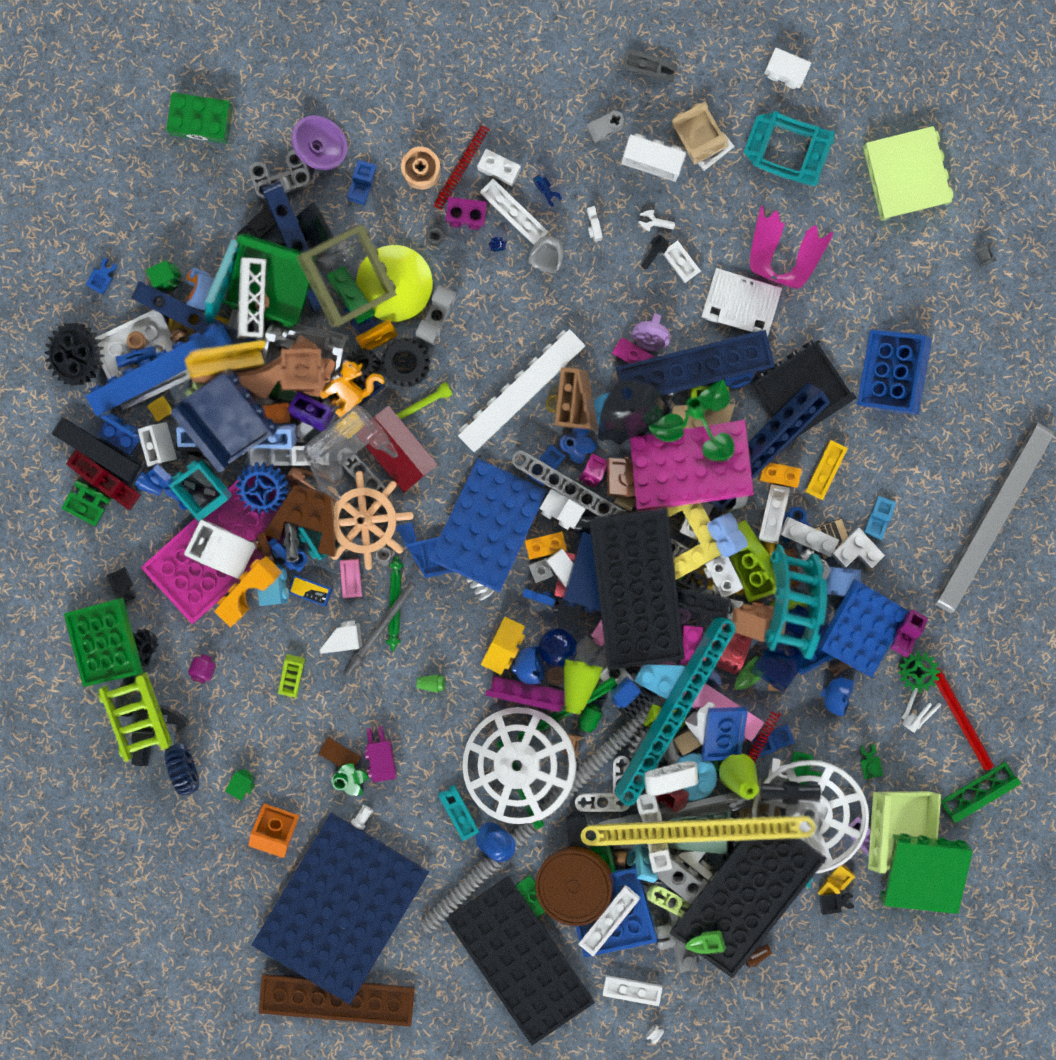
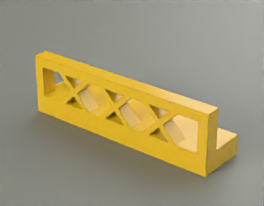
(219, 359)

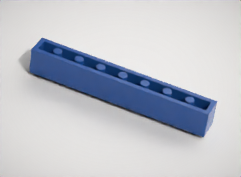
(155, 371)

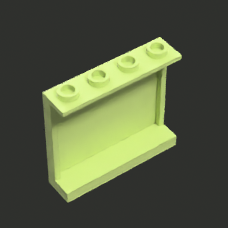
(908, 172)
(899, 813)

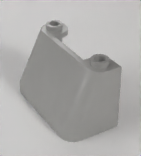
(330, 343)

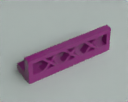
(527, 694)

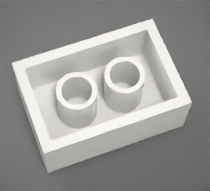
(653, 157)

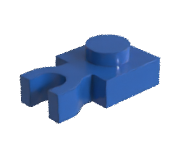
(100, 278)
(545, 597)

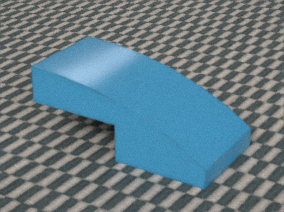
(879, 517)

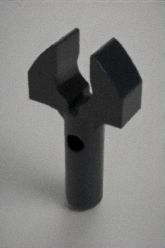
(659, 245)

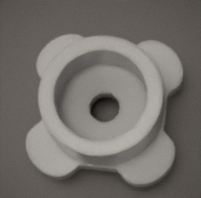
(383, 559)

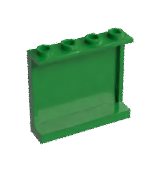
(284, 280)
(927, 874)

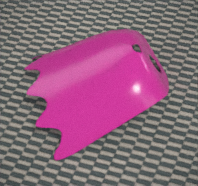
(765, 241)

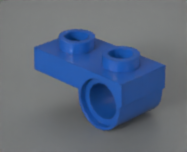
(278, 550)

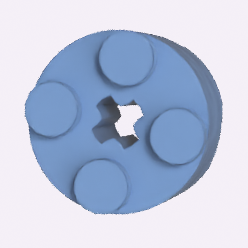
(840, 580)

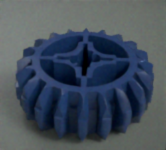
(181, 769)

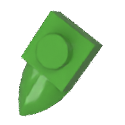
(746, 677)
(707, 943)

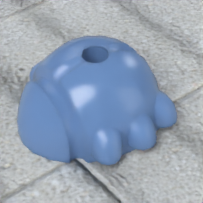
(714, 679)

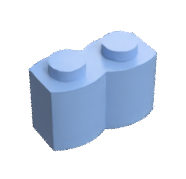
(727, 536)

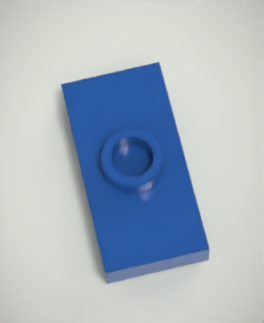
(552, 458)

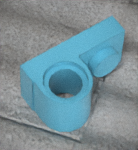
(639, 858)

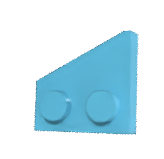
(659, 677)

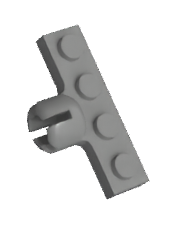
(684, 958)

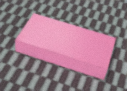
(350, 578)

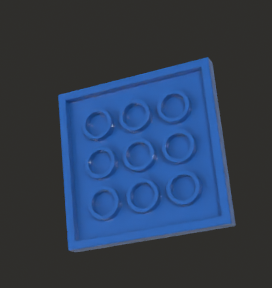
(862, 628)
(636, 928)

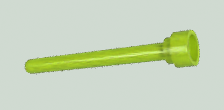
(443, 391)

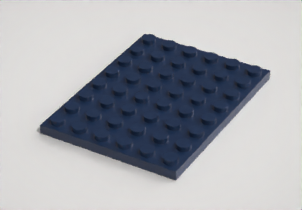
(340, 908)

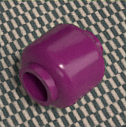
(202, 669)

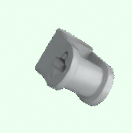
(602, 128)

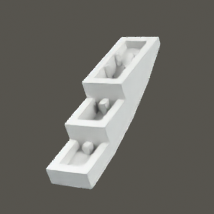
(277, 456)

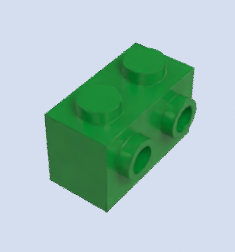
(164, 276)

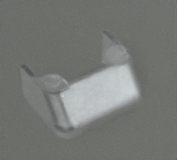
(339, 443)

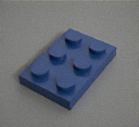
(724, 732)

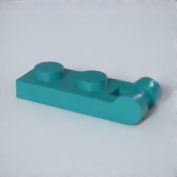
(459, 813)

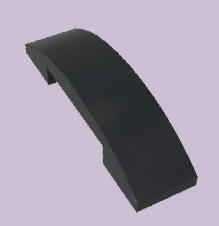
(173, 716)

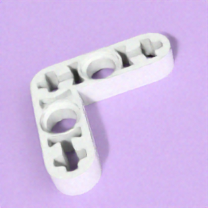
(611, 797)

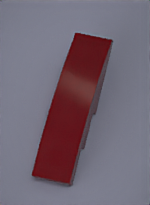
(103, 479)

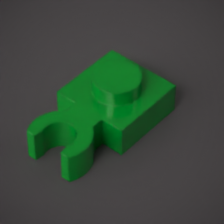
(871, 765)

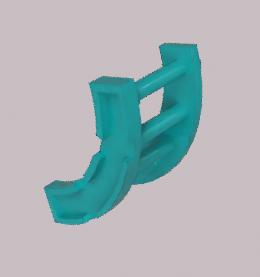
(817, 601)

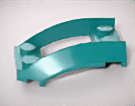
(815, 157)

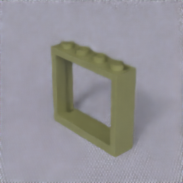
(320, 289)

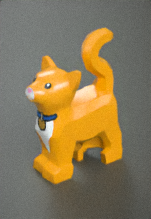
(348, 391)

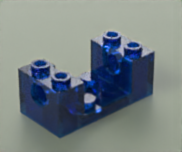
(775, 665)

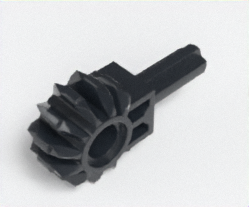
(146, 644)

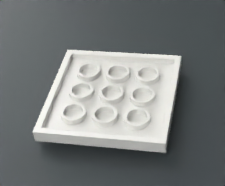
(157, 333)

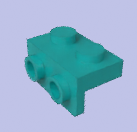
(313, 539)

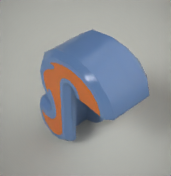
(202, 284)

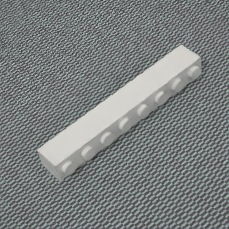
(525, 387)

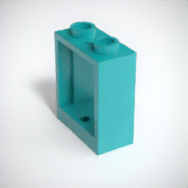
(198, 512)

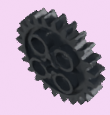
(82, 340)

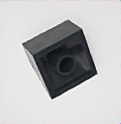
(314, 226)

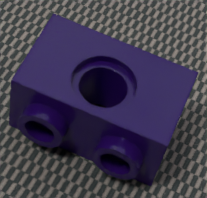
(310, 412)

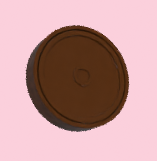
(574, 886)

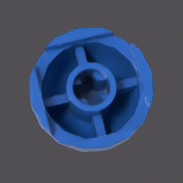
(529, 666)
(837, 695)

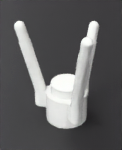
(913, 721)

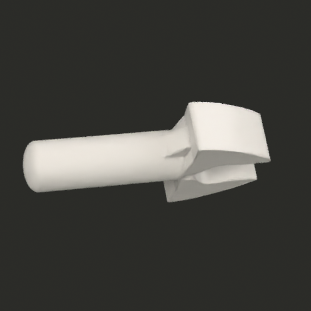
(655, 221)

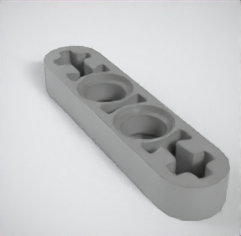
(368, 475)

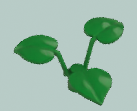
(671, 426)

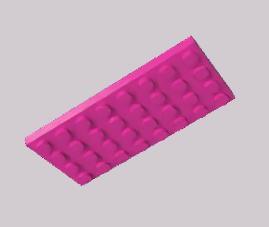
(195, 586)

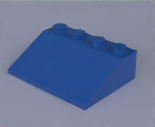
(894, 371)

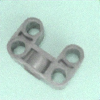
(288, 179)
(443, 301)

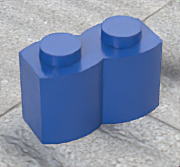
(625, 692)

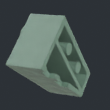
(706, 846)

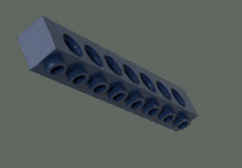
(782, 430)

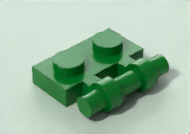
(83, 508)

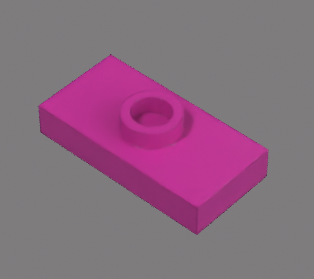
(630, 352)

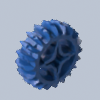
(275, 483)

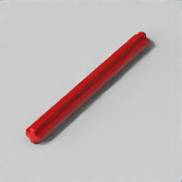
(963, 722)

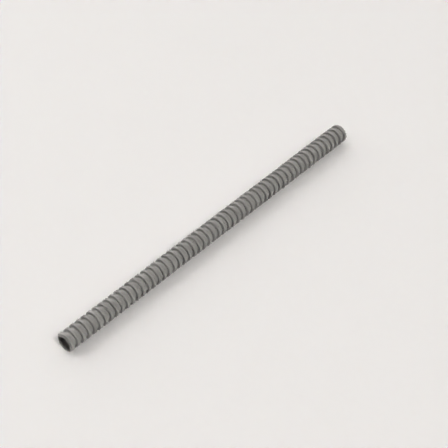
(525, 830)

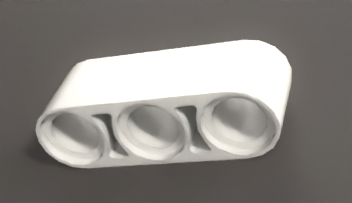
(671, 778)

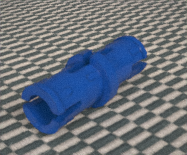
(136, 356)

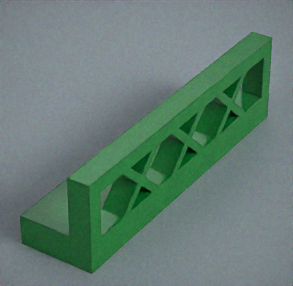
(982, 799)

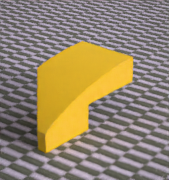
(837, 880)

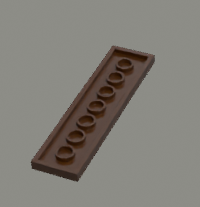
(303, 998)

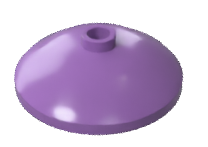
(322, 135)

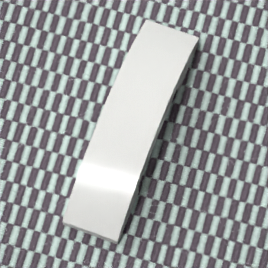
(659, 852)

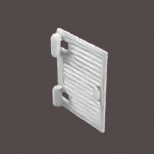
(741, 301)

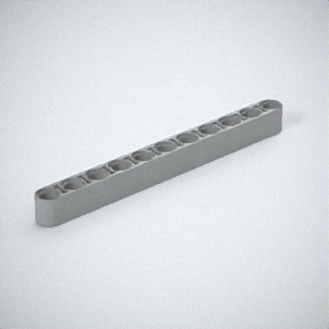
(579, 492)
(994, 517)

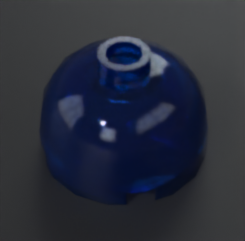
(557, 646)

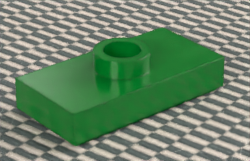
(528, 891)

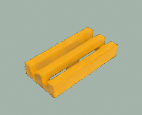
(376, 335)

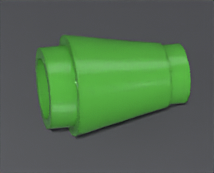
(431, 683)

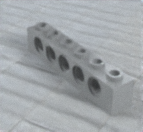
(681, 883)

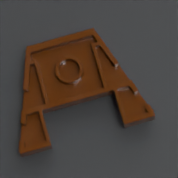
(310, 510)

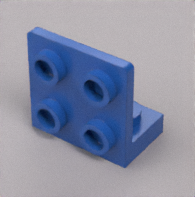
(119, 434)

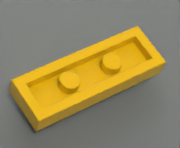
(826, 470)

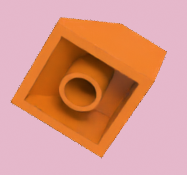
(273, 830)

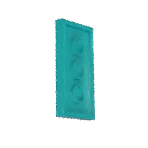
(221, 283)

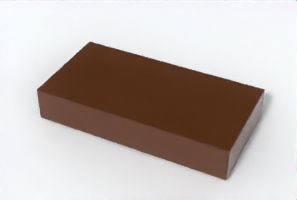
(338, 753)

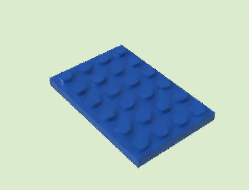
(488, 525)

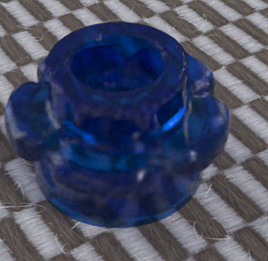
(497, 244)

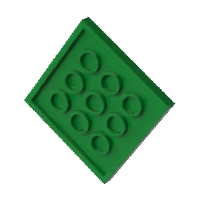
(103, 642)

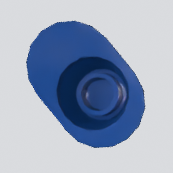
(495, 842)

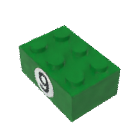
(199, 117)

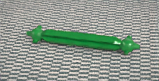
(395, 592)

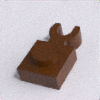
(262, 544)

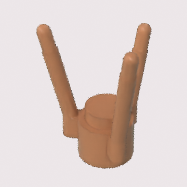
(297, 476)

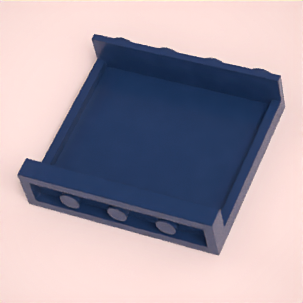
(223, 419)
(582, 582)

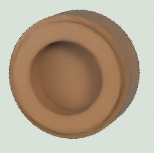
(555, 675)

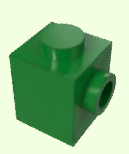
(241, 784)

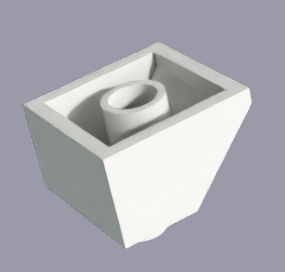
(344, 638)

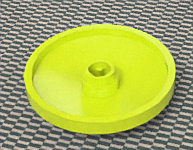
(411, 279)

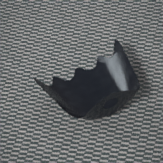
(619, 423)

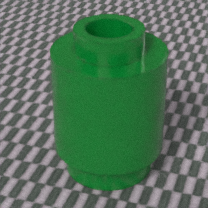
(590, 717)

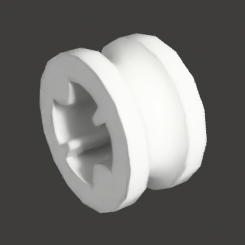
(654, 1034)

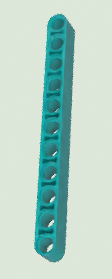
(675, 700)

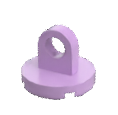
(651, 334)

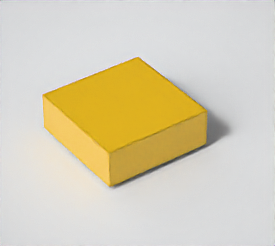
(160, 408)

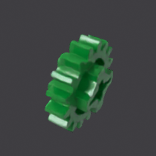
(919, 680)

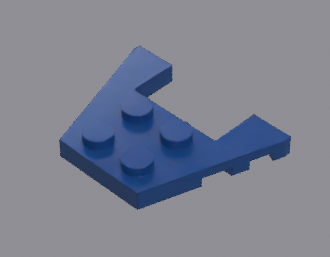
(421, 551)

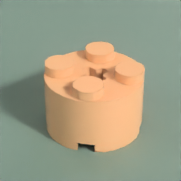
(412, 161)

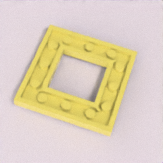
(702, 553)

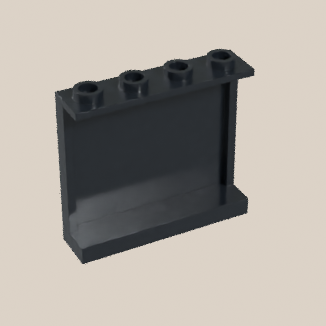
(790, 377)

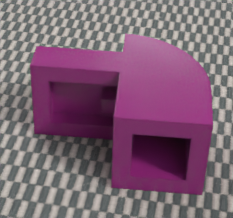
(908, 632)

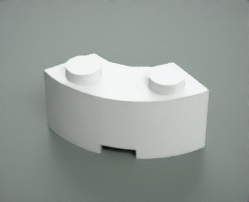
(562, 509)

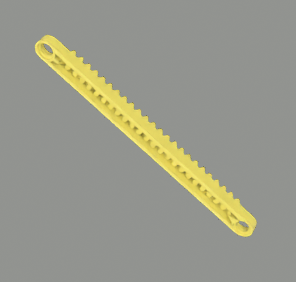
(698, 830)

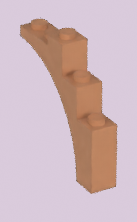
(262, 379)

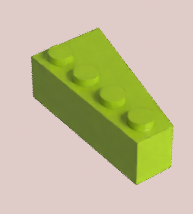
(753, 566)

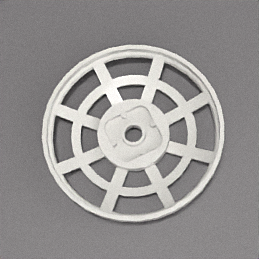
(530, 765)
(823, 811)

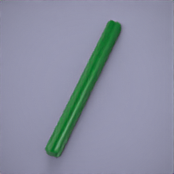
(599, 690)

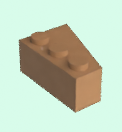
(575, 401)

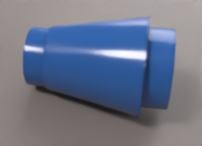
(145, 484)

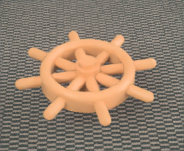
(365, 520)

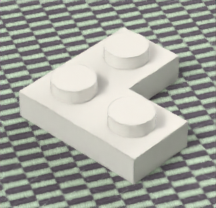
(859, 546)

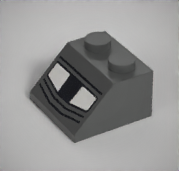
(199, 485)

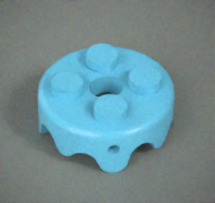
(707, 777)

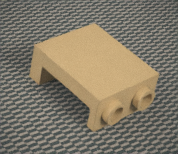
(699, 132)

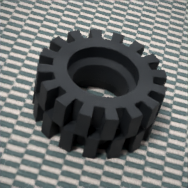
(362, 357)
(636, 705)

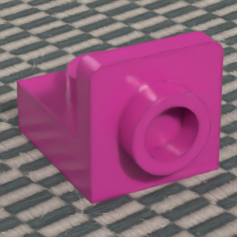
(593, 471)

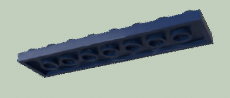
(700, 364)

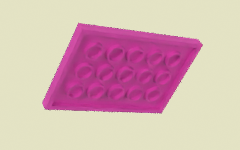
(681, 474)

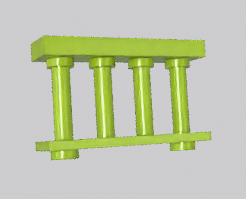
(147, 702)

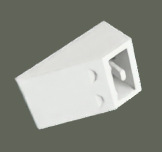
(220, 549)

